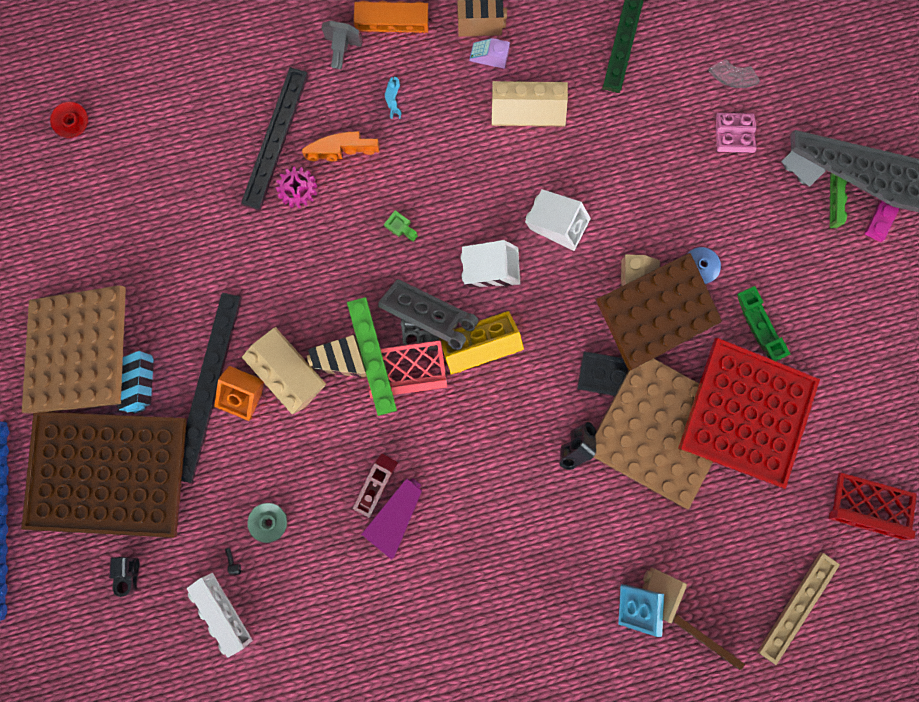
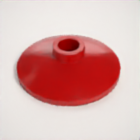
(64, 114)

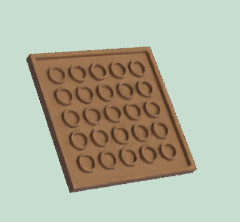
(74, 350)
(645, 430)

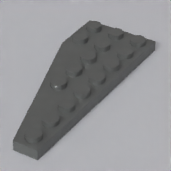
(878, 172)

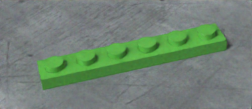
(372, 356)

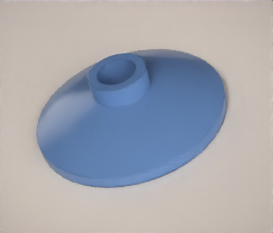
(713, 263)

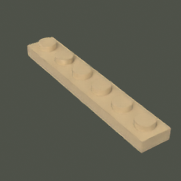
(798, 608)

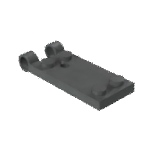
(422, 308)

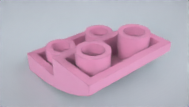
(735, 132)

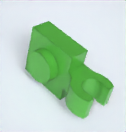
(399, 225)

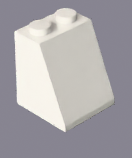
(558, 218)

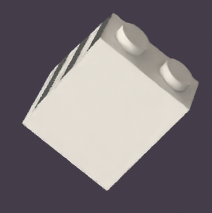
(490, 264)

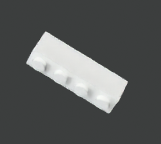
(219, 614)

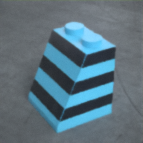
(136, 382)

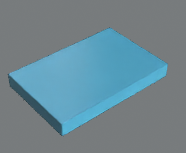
(641, 609)

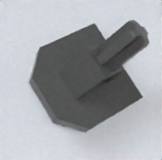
(340, 35)

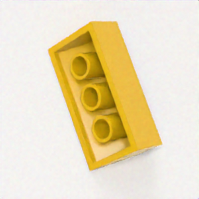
(487, 342)

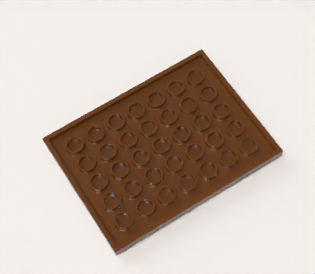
(104, 474)

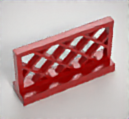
(875, 523)

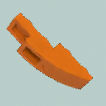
(333, 146)

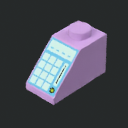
(490, 52)

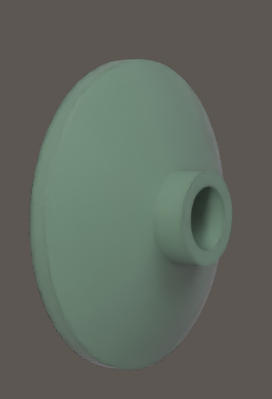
(257, 522)

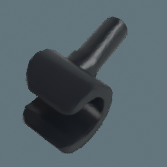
(233, 569)

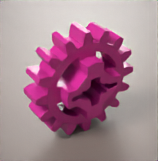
(290, 182)

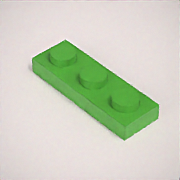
(837, 201)

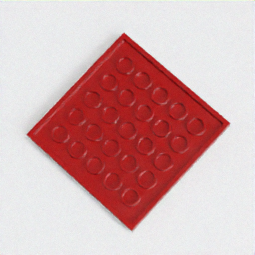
(749, 413)

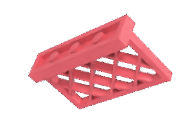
(415, 384)

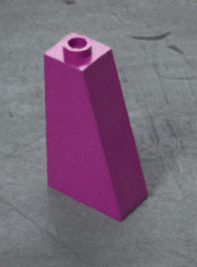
(392, 521)

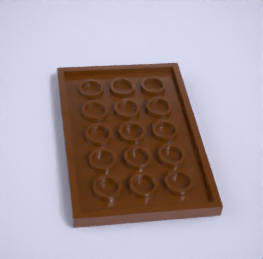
(658, 311)

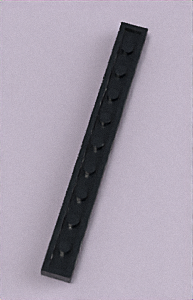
(207, 383)

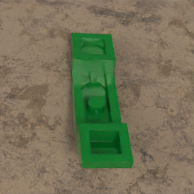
(760, 324)

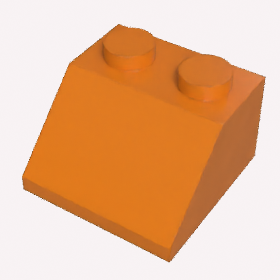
(238, 393)

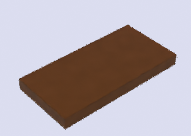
(708, 642)

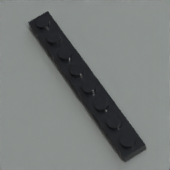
(274, 139)

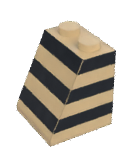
(338, 358)

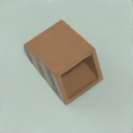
(481, 17)

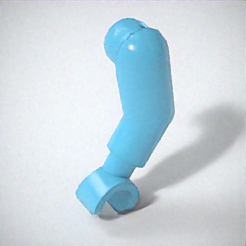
(390, 94)

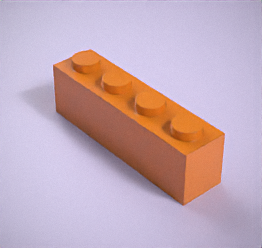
(391, 17)

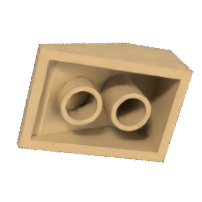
(671, 588)

